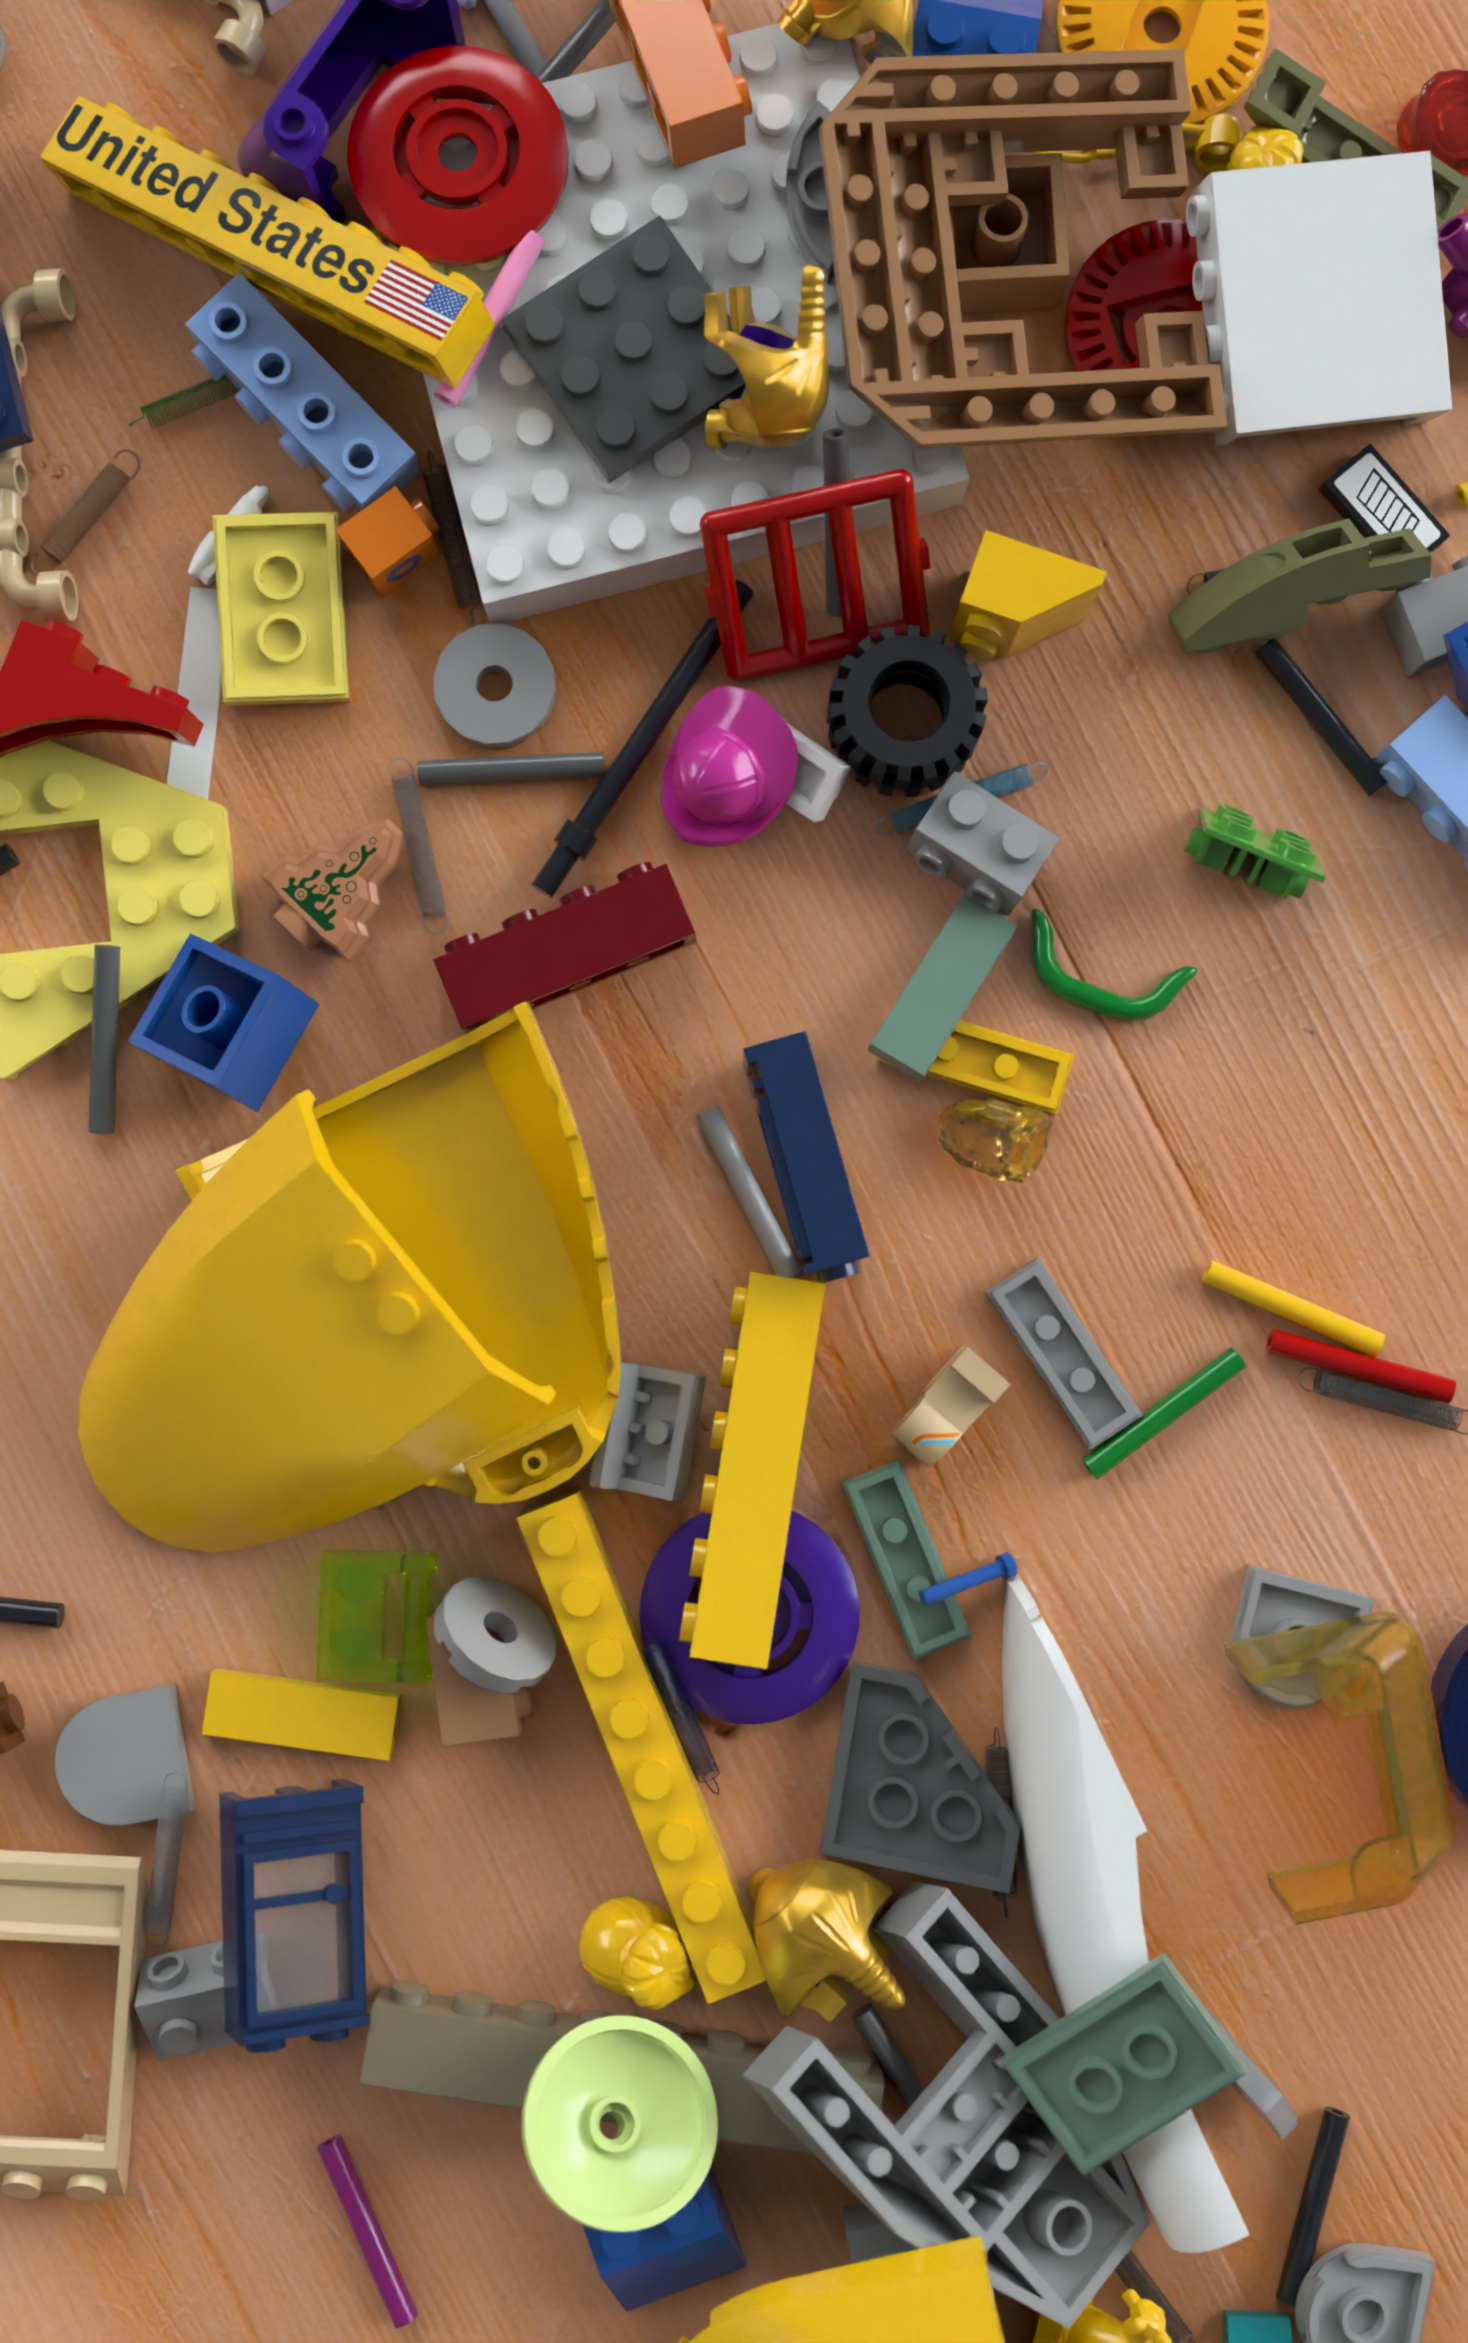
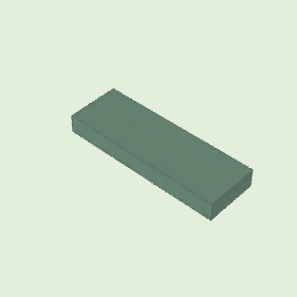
(942, 988)
(904, 1557)

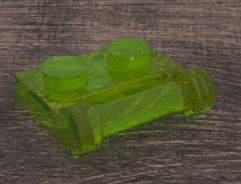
(355, 1615)

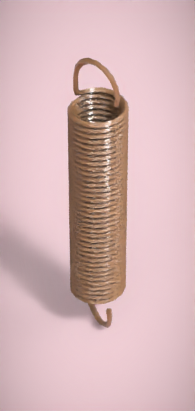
(86, 511)

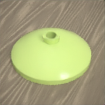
(662, 2116)

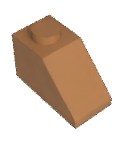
(467, 1710)

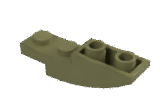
(1272, 586)

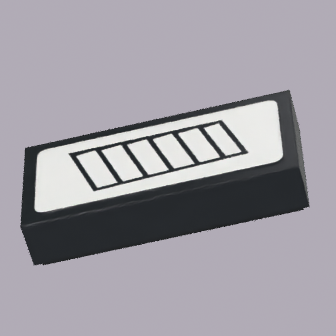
(1380, 500)

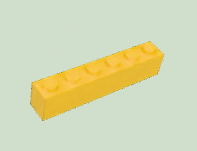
(756, 1470)

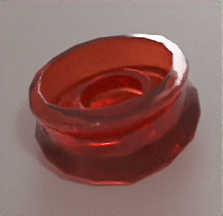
(1438, 120)

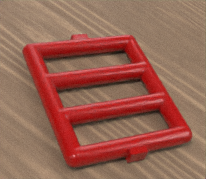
(775, 516)

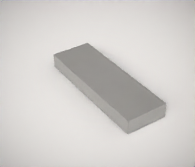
(1063, 1354)

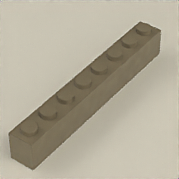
(490, 2051)

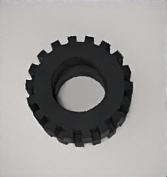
(917, 663)

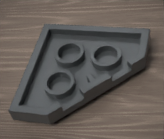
(912, 1789)

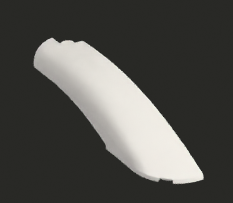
(1086, 1894)

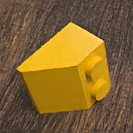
(1021, 597)

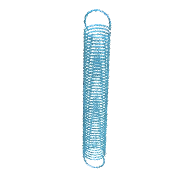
(897, 814)

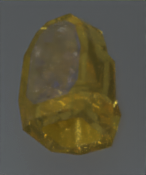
(995, 1137)

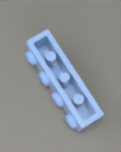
(301, 396)

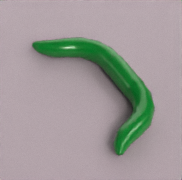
(1093, 997)

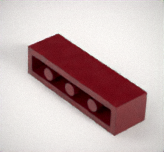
(567, 947)

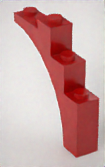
(60, 690)

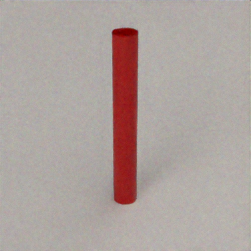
(1360, 1366)

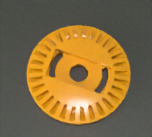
(1219, 39)

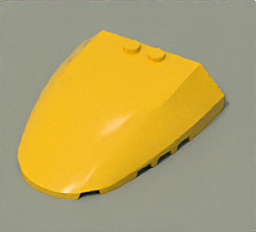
(497, 1207)
(283, 1361)

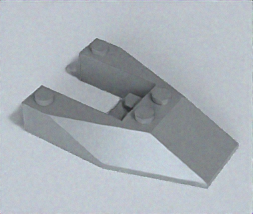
(971, 2145)

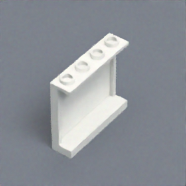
(1322, 293)

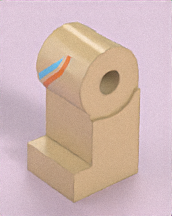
(949, 1406)

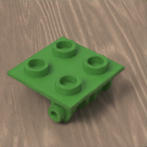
(1287, 853)

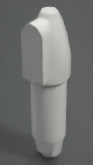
(203, 561)

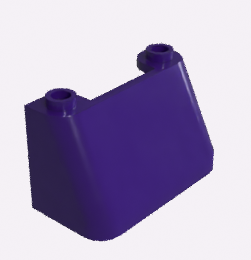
(328, 81)

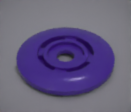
(813, 1595)

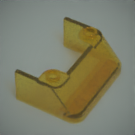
(1377, 1670)

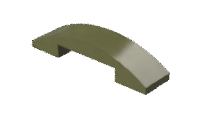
(1290, 100)

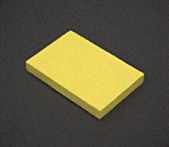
(280, 608)

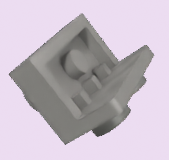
(980, 844)
(650, 1433)
(183, 2000)

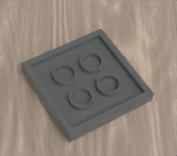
(627, 349)

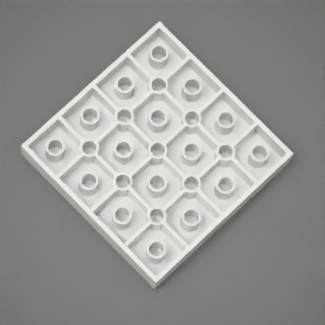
(527, 491)

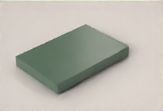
(1124, 2064)

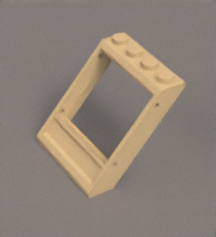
(79, 1903)

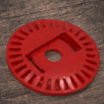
(516, 168)
(1130, 275)

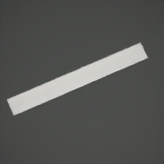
(201, 684)

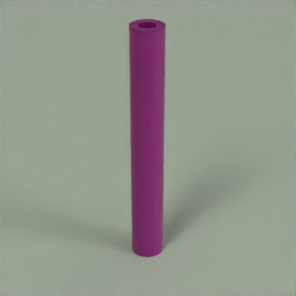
(367, 2231)

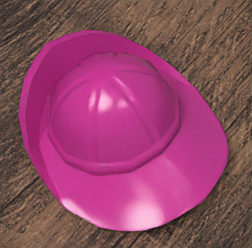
(728, 769)

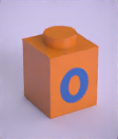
(390, 540)

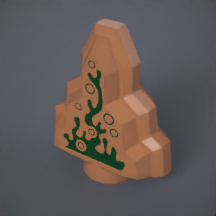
(335, 888)

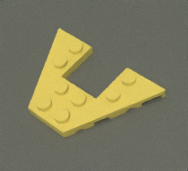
(163, 880)

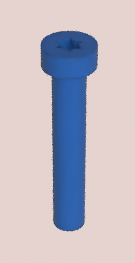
(1002, 1567)

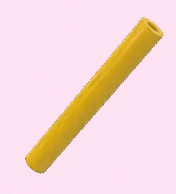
(1293, 1308)

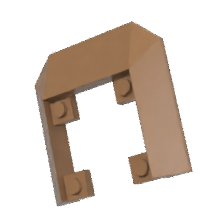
(935, 138)

